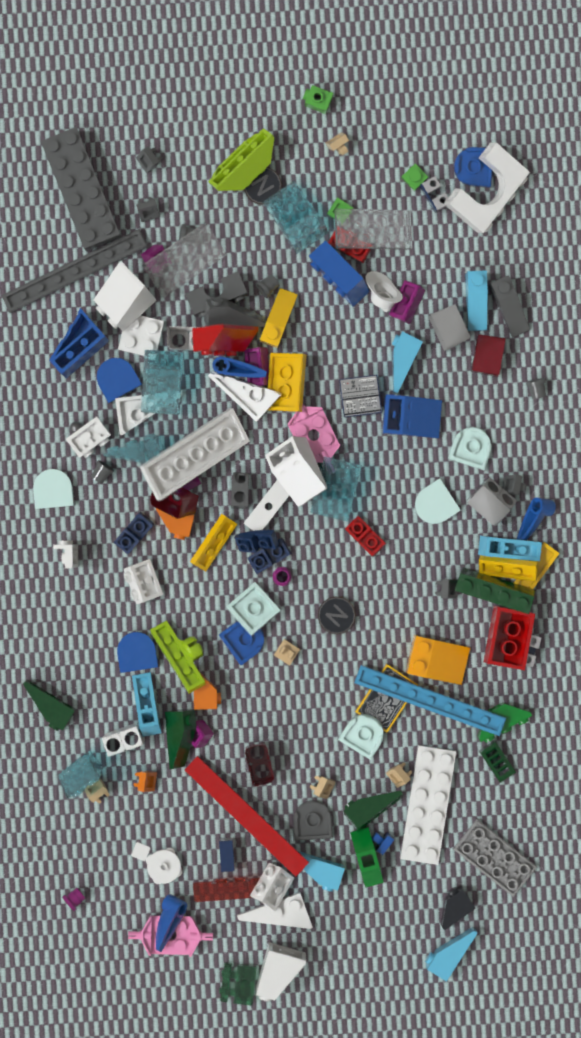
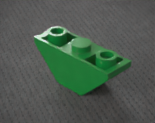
(513, 716)
(366, 857)

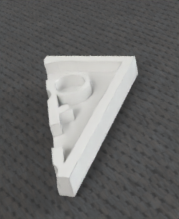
(250, 397)
(130, 413)
(289, 913)

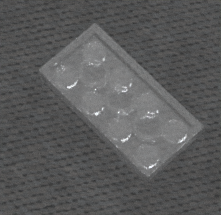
(373, 229)
(184, 260)

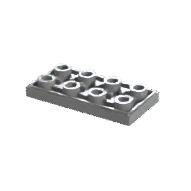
(494, 857)

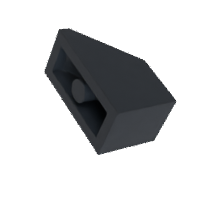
(455, 907)

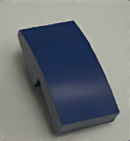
(134, 533)
(253, 540)
(267, 557)

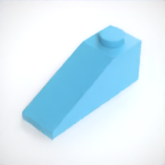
(476, 300)
(403, 356)
(509, 548)
(146, 704)
(324, 872)
(448, 955)

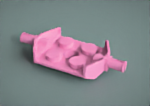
(315, 419)
(183, 944)

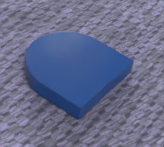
(471, 169)
(116, 378)
(241, 643)
(136, 652)

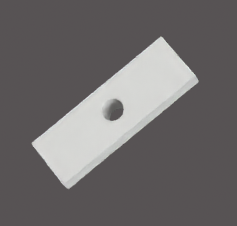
(260, 516)

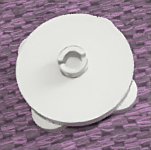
(163, 866)

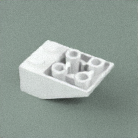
(297, 469)

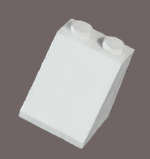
(123, 298)
(278, 970)

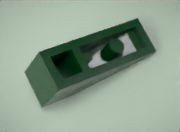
(52, 708)
(180, 734)
(367, 809)

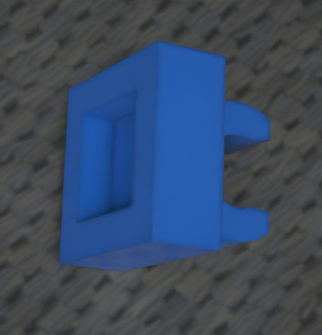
(383, 842)

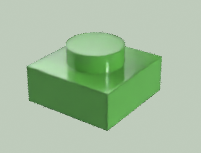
(414, 177)
(338, 204)

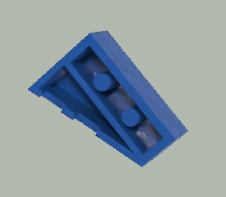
(339, 273)
(78, 345)

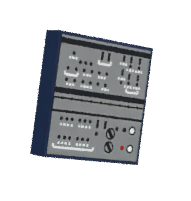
(360, 396)

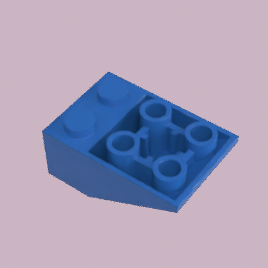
(411, 416)

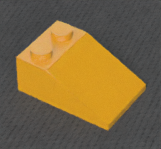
(437, 660)

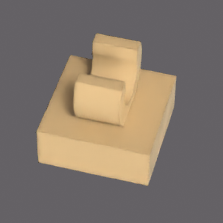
(337, 143)
(286, 652)
(398, 775)
(324, 787)
(96, 791)

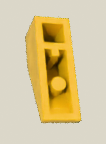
(278, 318)

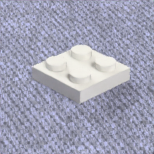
(141, 336)

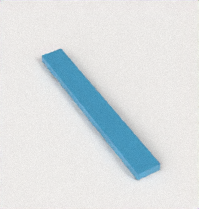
(430, 700)

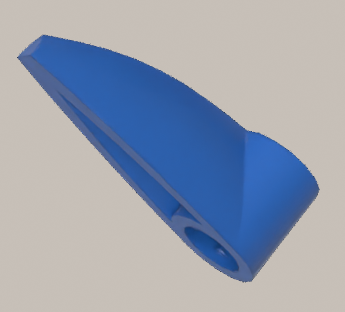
(238, 368)
(534, 516)
(169, 920)

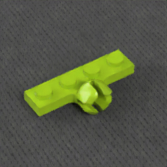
(180, 655)

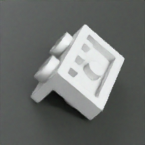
(88, 437)
(70, 556)
(142, 581)
(272, 886)

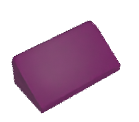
(408, 305)
(259, 358)

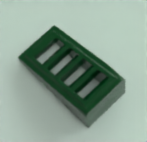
(487, 749)

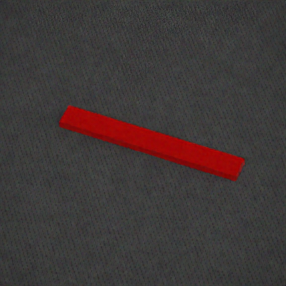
(246, 816)

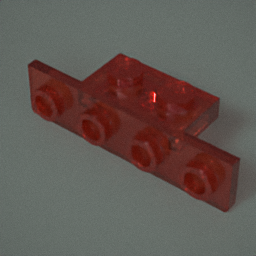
(224, 889)

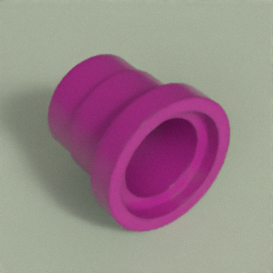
(285, 570)
(74, 899)

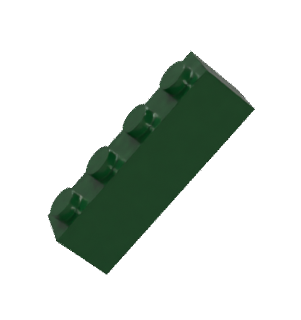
(495, 590)

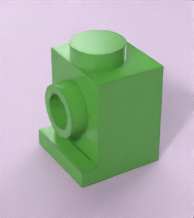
(319, 105)

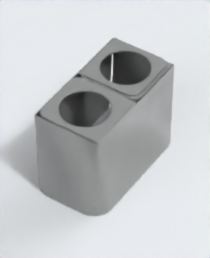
(449, 327)
(491, 501)

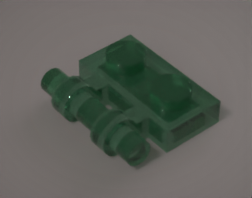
(244, 984)

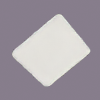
(140, 851)

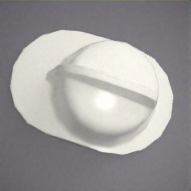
(383, 291)

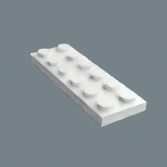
(194, 454)
(428, 804)

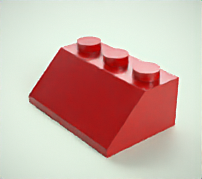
(222, 339)
(509, 638)

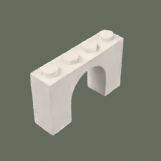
(510, 177)

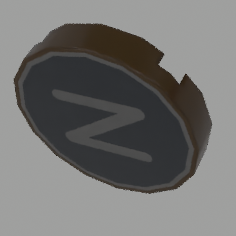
(263, 186)
(336, 615)

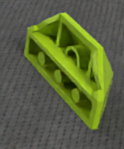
(244, 163)

